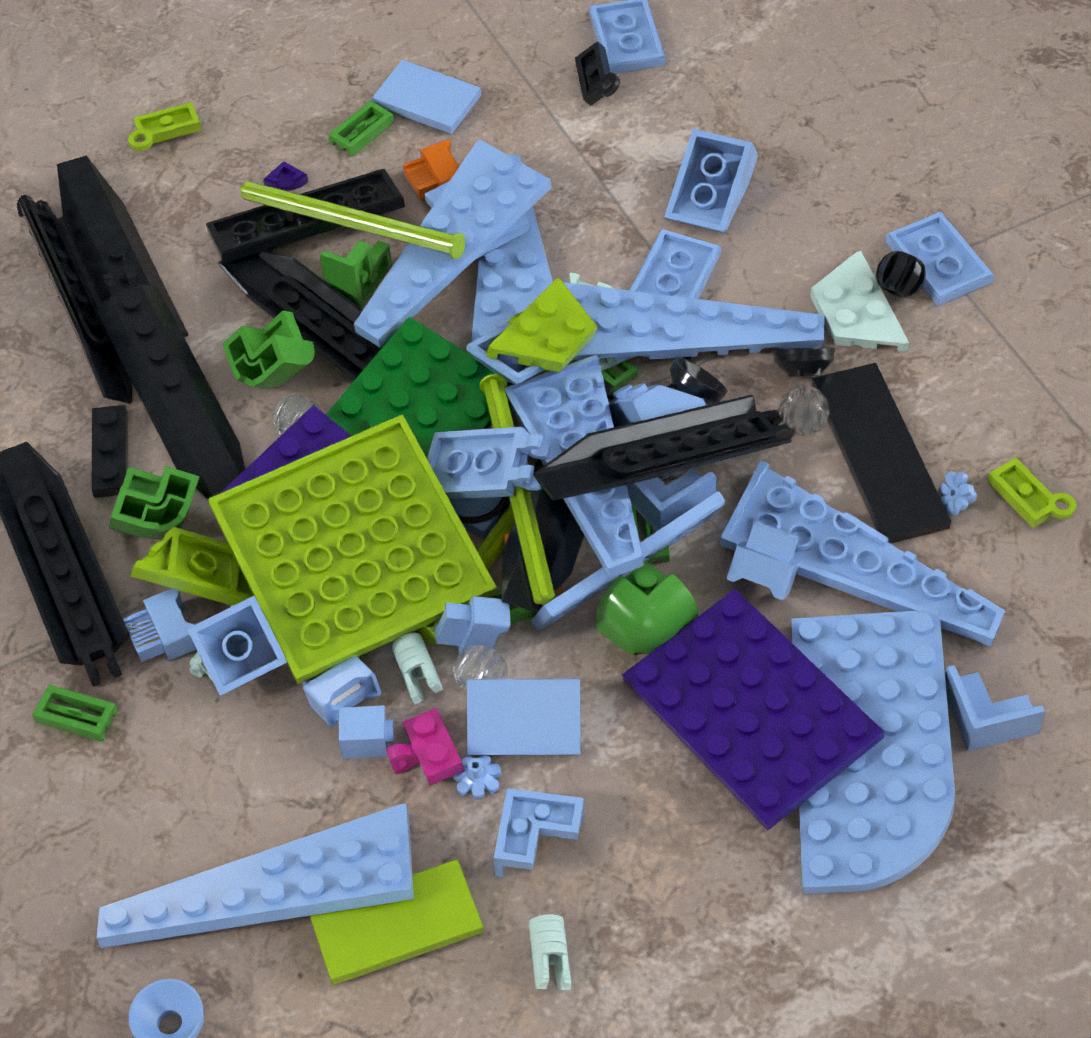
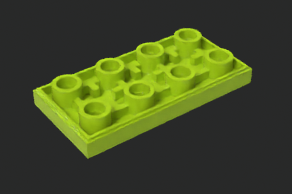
(389, 933)

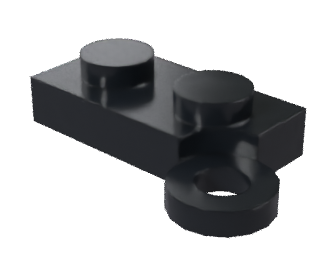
(595, 74)

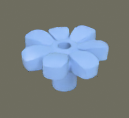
(957, 493)
(478, 776)

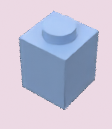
(364, 732)

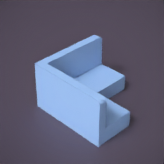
(664, 503)
(988, 722)
(525, 818)

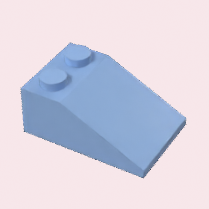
(711, 180)

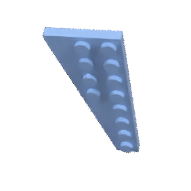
(480, 203)
(510, 278)
(681, 326)
(563, 411)
(857, 558)
(318, 874)

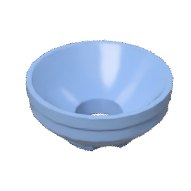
(164, 999)

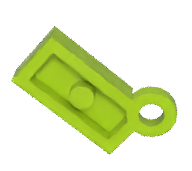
(164, 125)
(1028, 494)

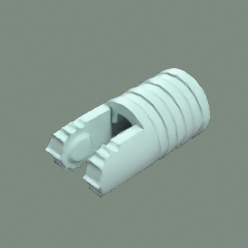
(415, 665)
(549, 948)

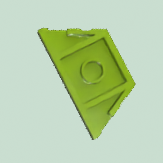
(547, 331)
(194, 566)

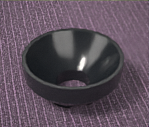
(804, 361)
(696, 381)

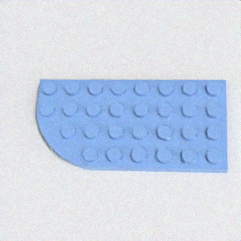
(900, 795)

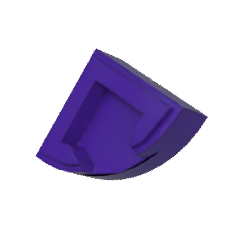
(286, 178)

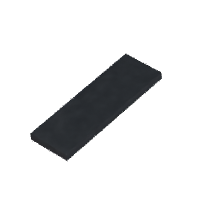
(273, 227)
(881, 454)

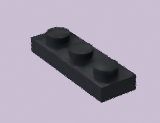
(109, 449)

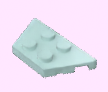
(856, 307)

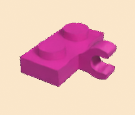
(428, 747)

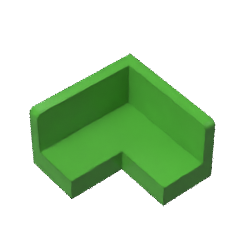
(358, 272)

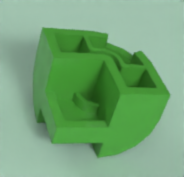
(270, 354)
(153, 503)
(644, 609)

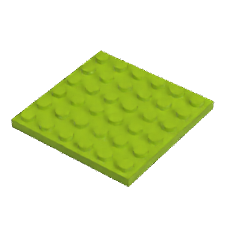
(350, 547)

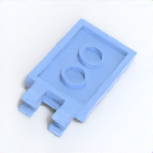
(486, 461)

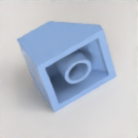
(648, 402)

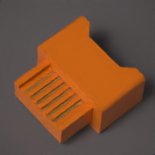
(432, 169)

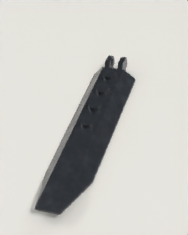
(104, 231)
(76, 296)
(320, 311)
(171, 384)
(662, 447)
(560, 540)
(59, 562)

